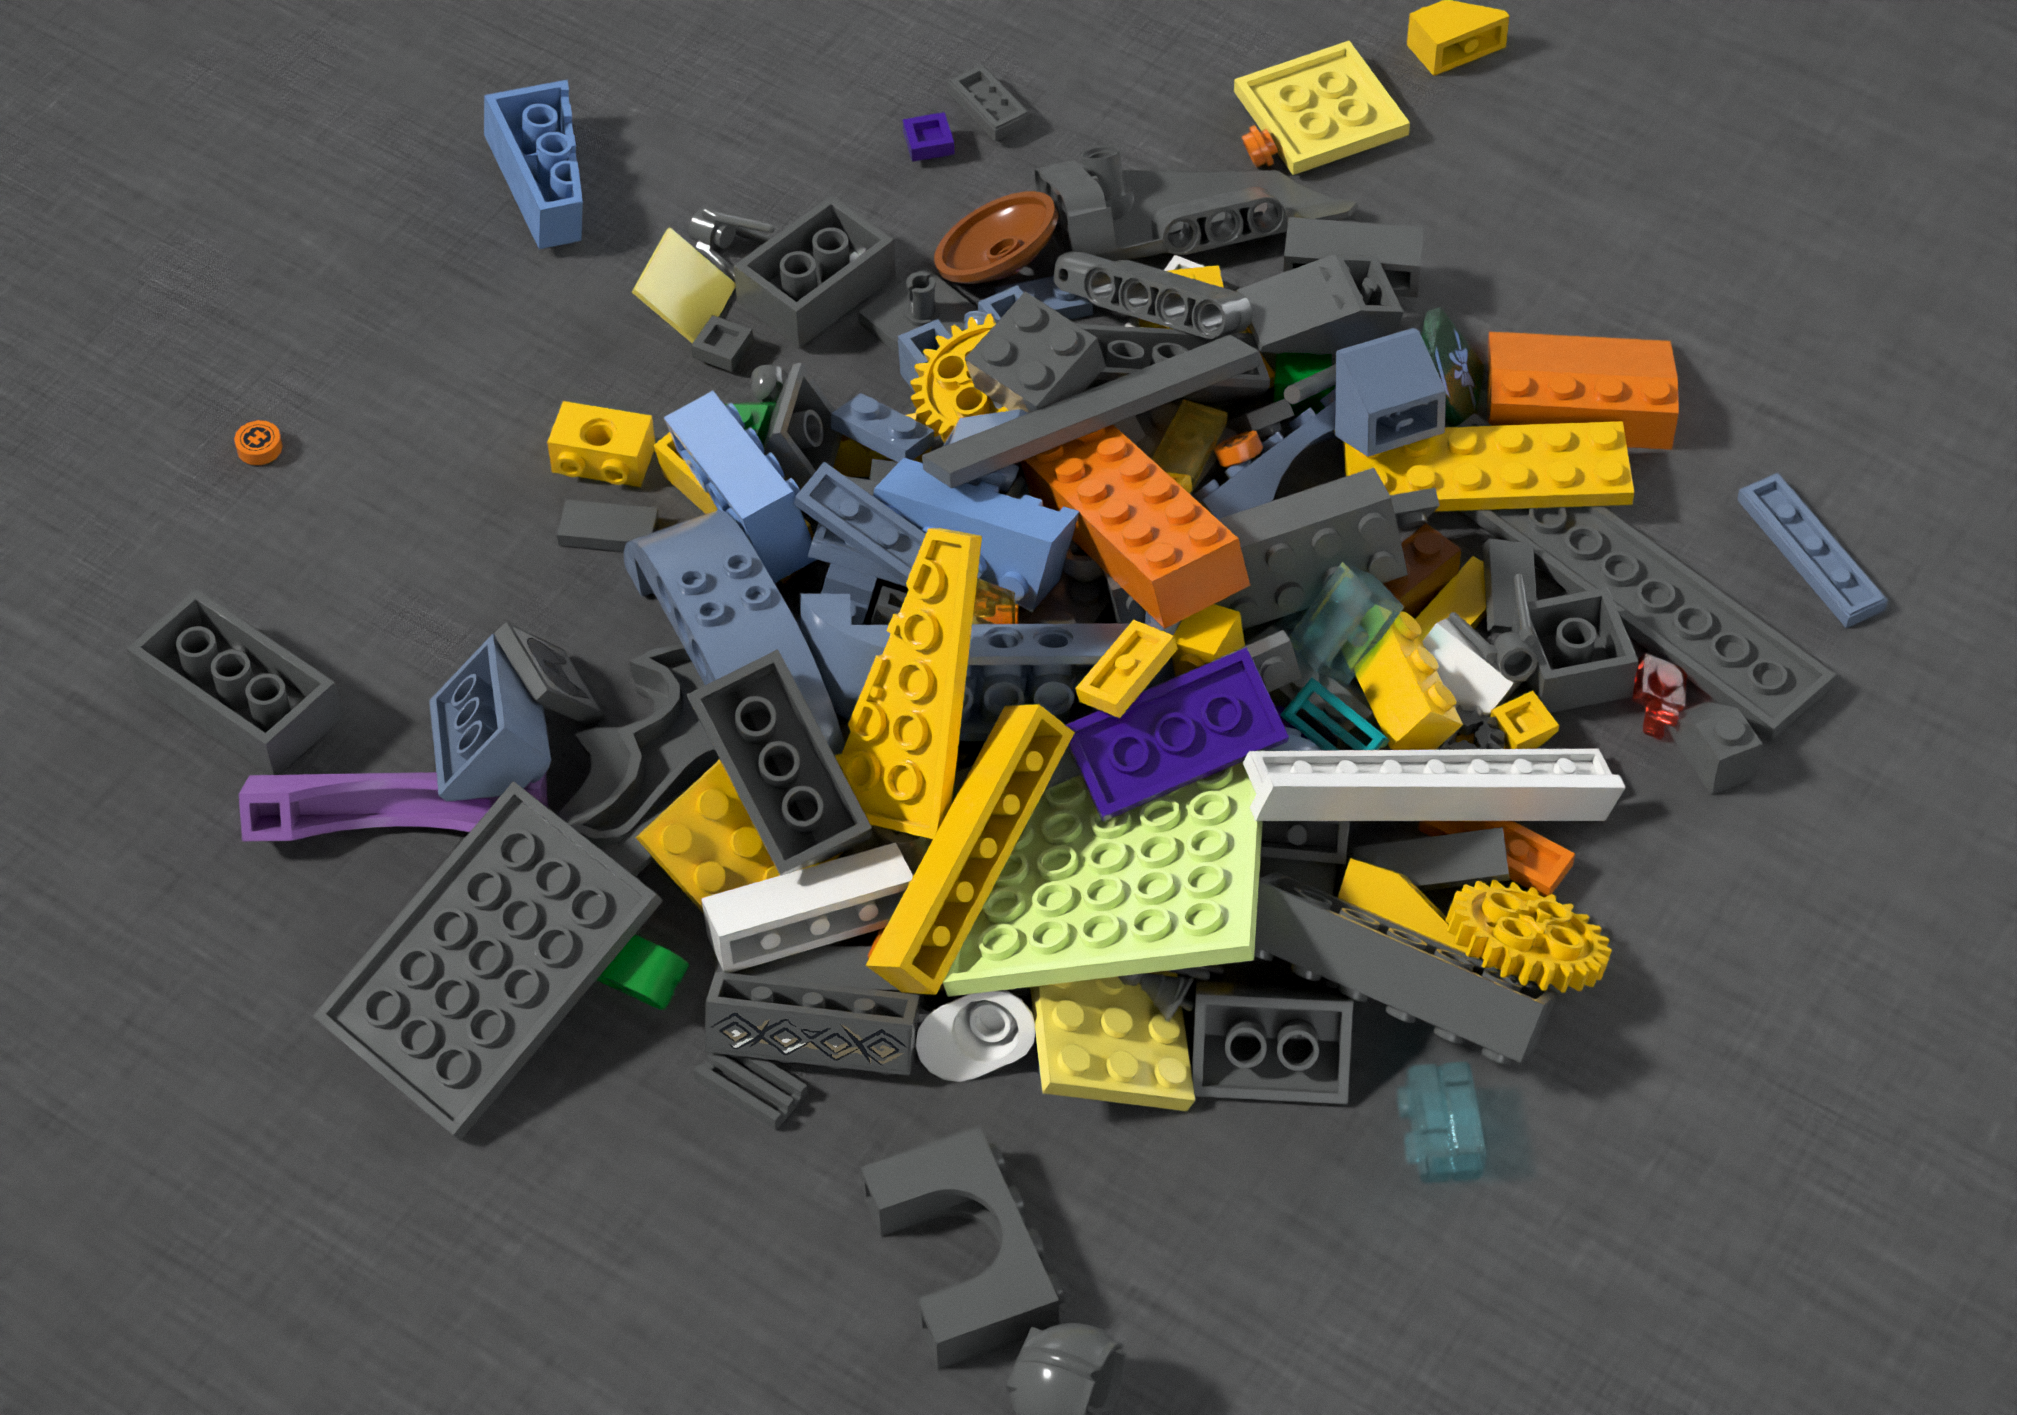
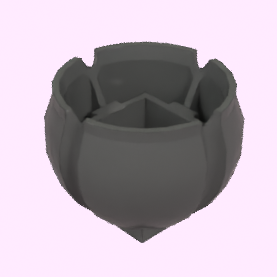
(1067, 1372)

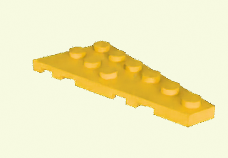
(912, 702)

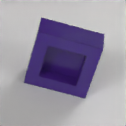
(928, 136)

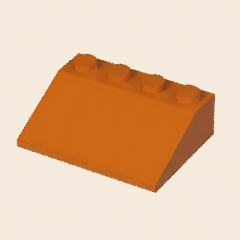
(1584, 382)

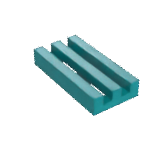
(1301, 700)

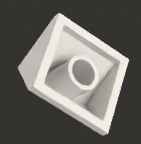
(1466, 671)

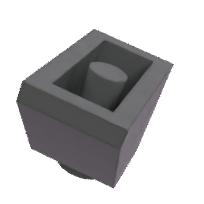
(1717, 745)

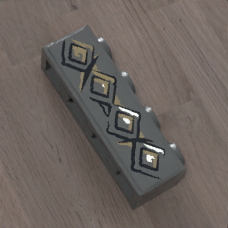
(812, 1023)

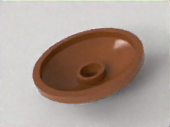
(997, 238)

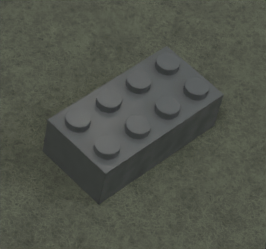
(235, 683)

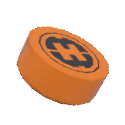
(258, 442)
(1238, 449)

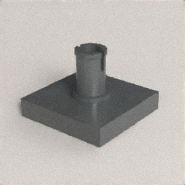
(913, 304)

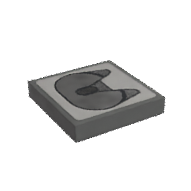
(549, 675)

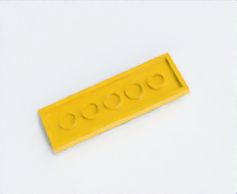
(1509, 466)

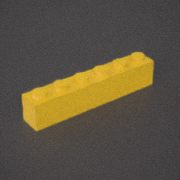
(970, 849)

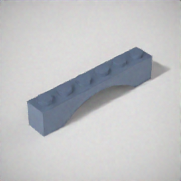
(1257, 481)

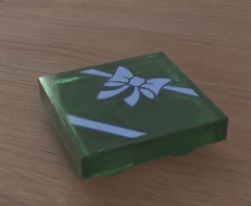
(1456, 365)

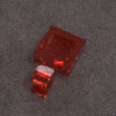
(1663, 692)

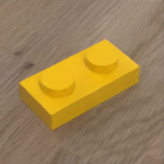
(1126, 668)

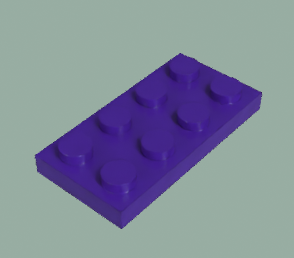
(1176, 734)

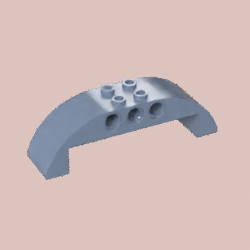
(726, 606)

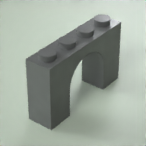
(966, 1181)

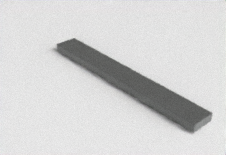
(1089, 411)

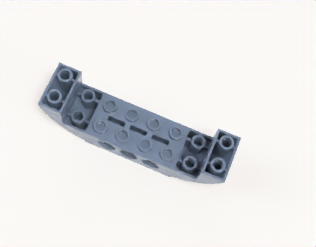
(1003, 669)

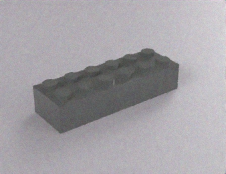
(1298, 545)
(1399, 969)

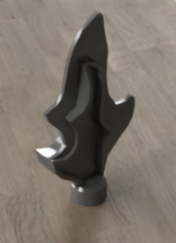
(645, 763)

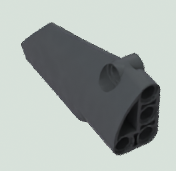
(1176, 212)

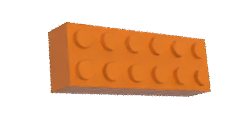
(1139, 524)

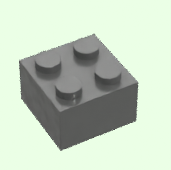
(1034, 357)
(1579, 650)

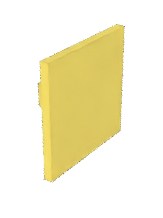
(683, 286)

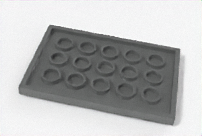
(487, 960)

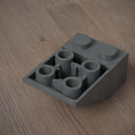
(1323, 306)

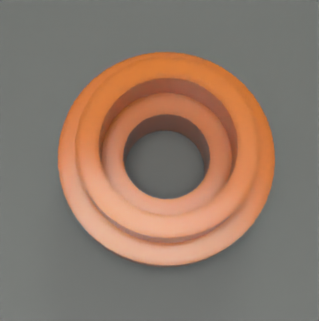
(1259, 146)

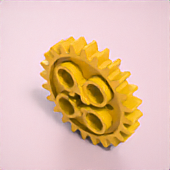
(944, 383)
(1528, 936)

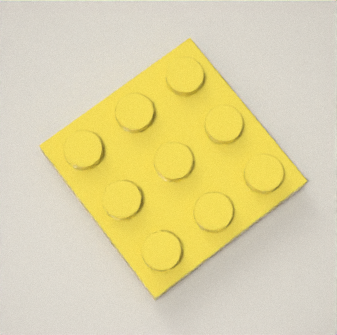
(1321, 107)
(1111, 1044)

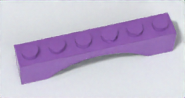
(326, 803)

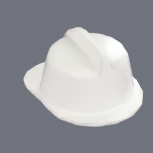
(975, 1035)

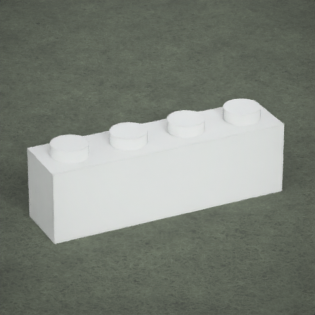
(806, 908)

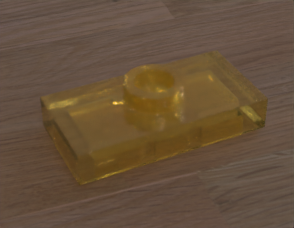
(1190, 439)

